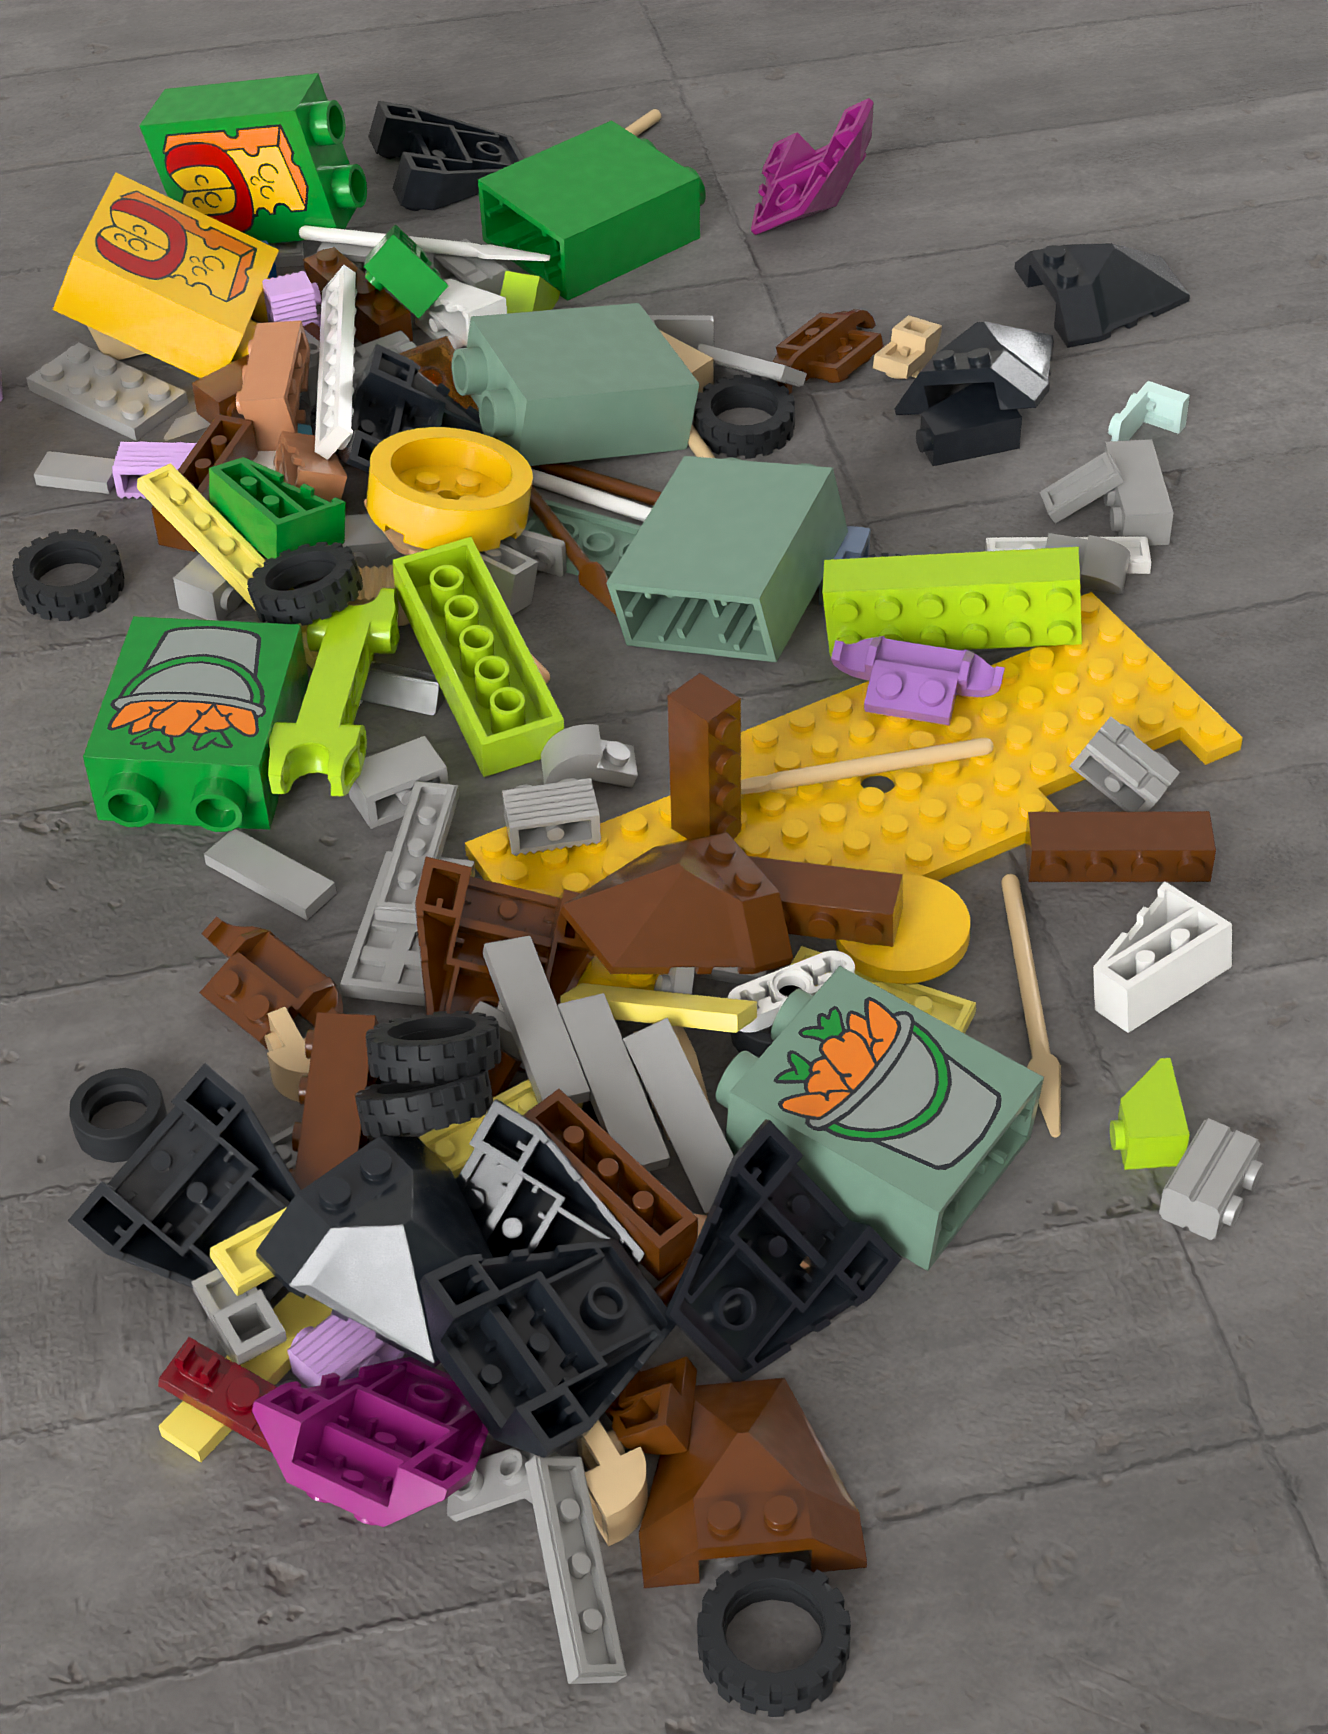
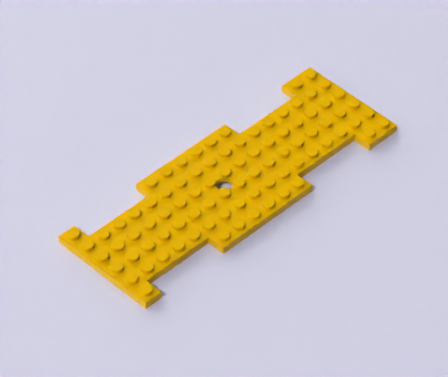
(937, 813)

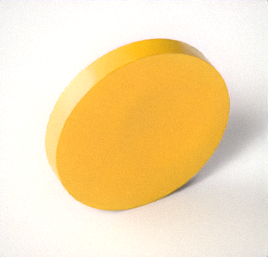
(928, 940)

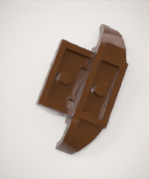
(830, 346)
(264, 977)

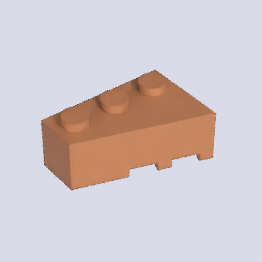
(274, 381)
(302, 465)

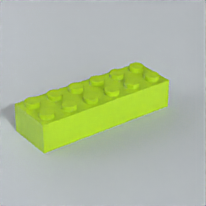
(957, 599)
(477, 655)

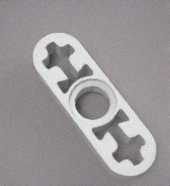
(801, 974)

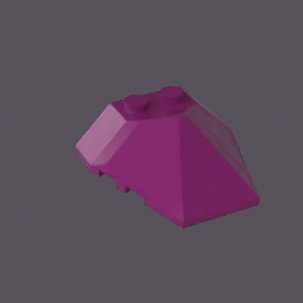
(812, 180)
(375, 1440)

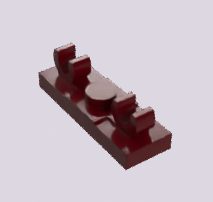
(217, 1388)

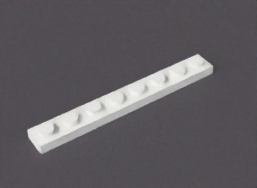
(336, 364)

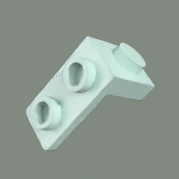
(1151, 405)

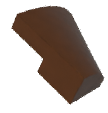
(656, 1409)

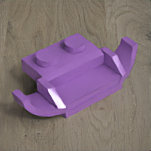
(915, 678)

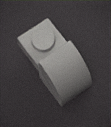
(1100, 561)
(583, 755)
(243, 1322)

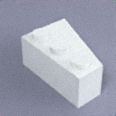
(453, 310)
(1161, 959)

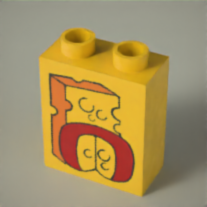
(167, 279)

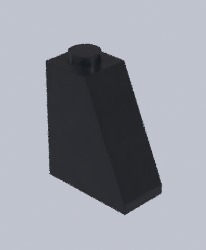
(968, 426)

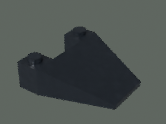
(437, 154)

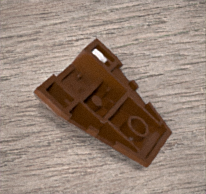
(684, 908)
(464, 913)
(747, 1488)

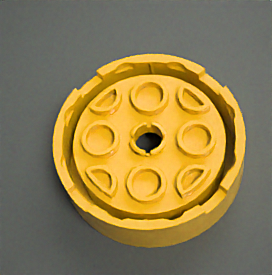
(448, 487)

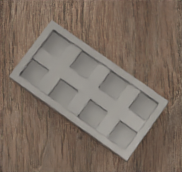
(107, 391)
(387, 955)

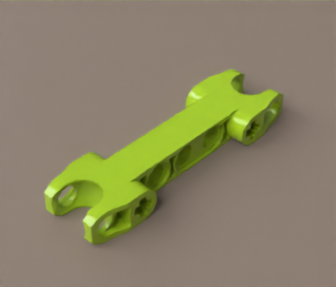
(324, 732)

